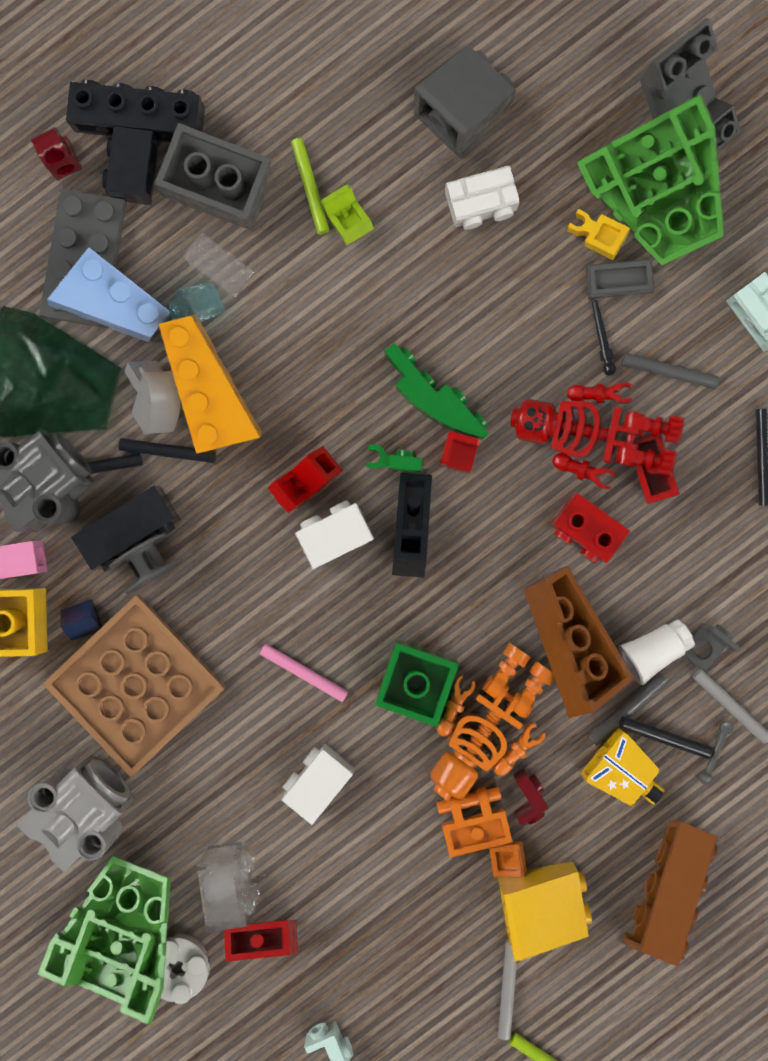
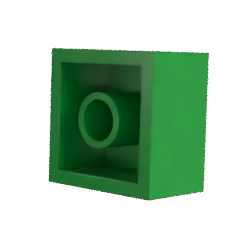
(416, 683)

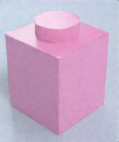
(22, 559)

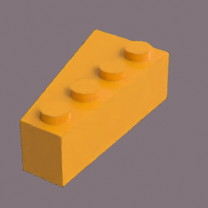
(206, 389)

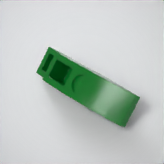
(442, 407)

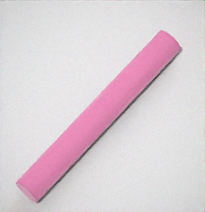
(304, 672)

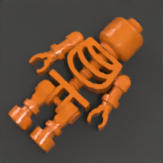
(456, 771)

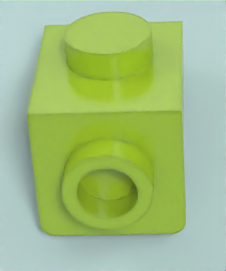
(346, 215)

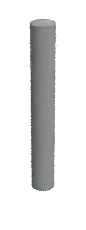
(731, 705)
(507, 994)

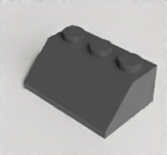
(214, 176)

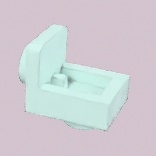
(331, 1038)

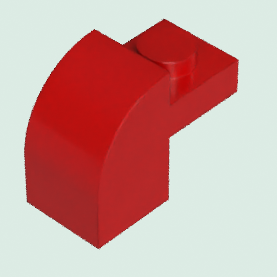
(305, 480)

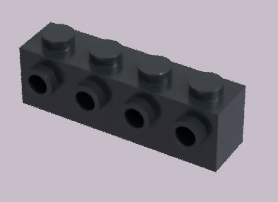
(100, 107)

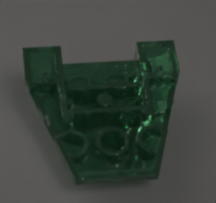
(50, 379)

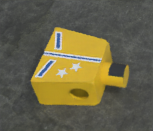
(623, 770)

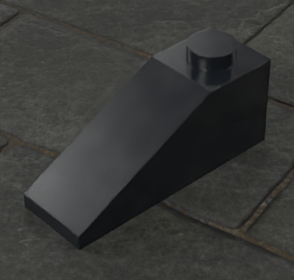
(412, 525)

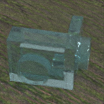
(197, 300)

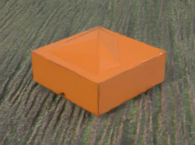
(508, 860)

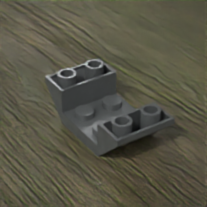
(683, 74)

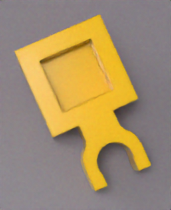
(603, 236)

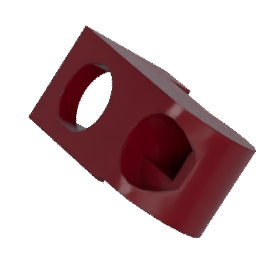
(56, 152)

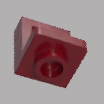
(531, 788)

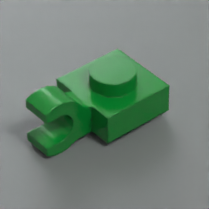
(403, 461)

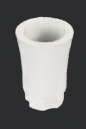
(656, 650)

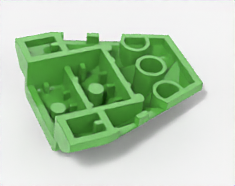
(663, 181)
(116, 939)

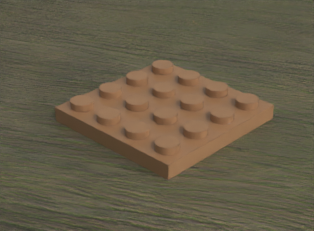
(134, 685)

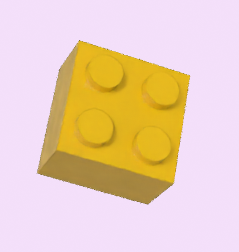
(23, 622)

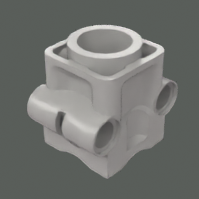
(77, 812)

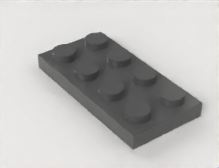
(81, 224)

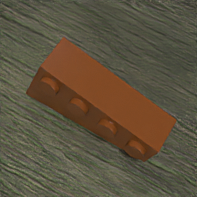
(576, 643)
(673, 893)

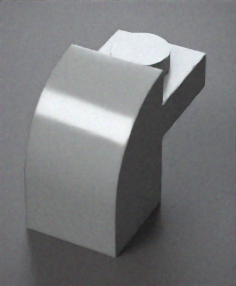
(157, 396)

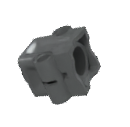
(38, 478)

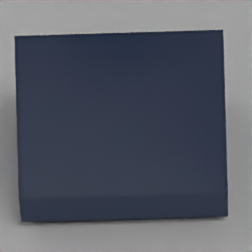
(80, 620)

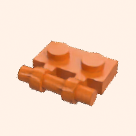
(475, 831)

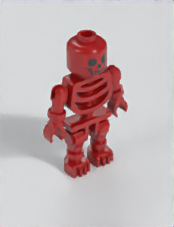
(539, 422)

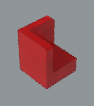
(459, 452)

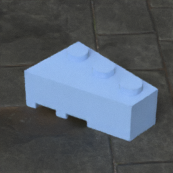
(108, 297)

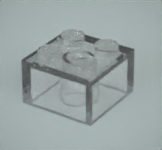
(227, 886)

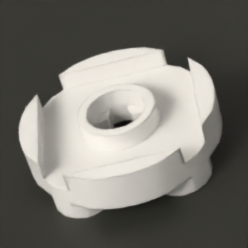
(192, 954)

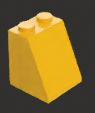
(544, 909)

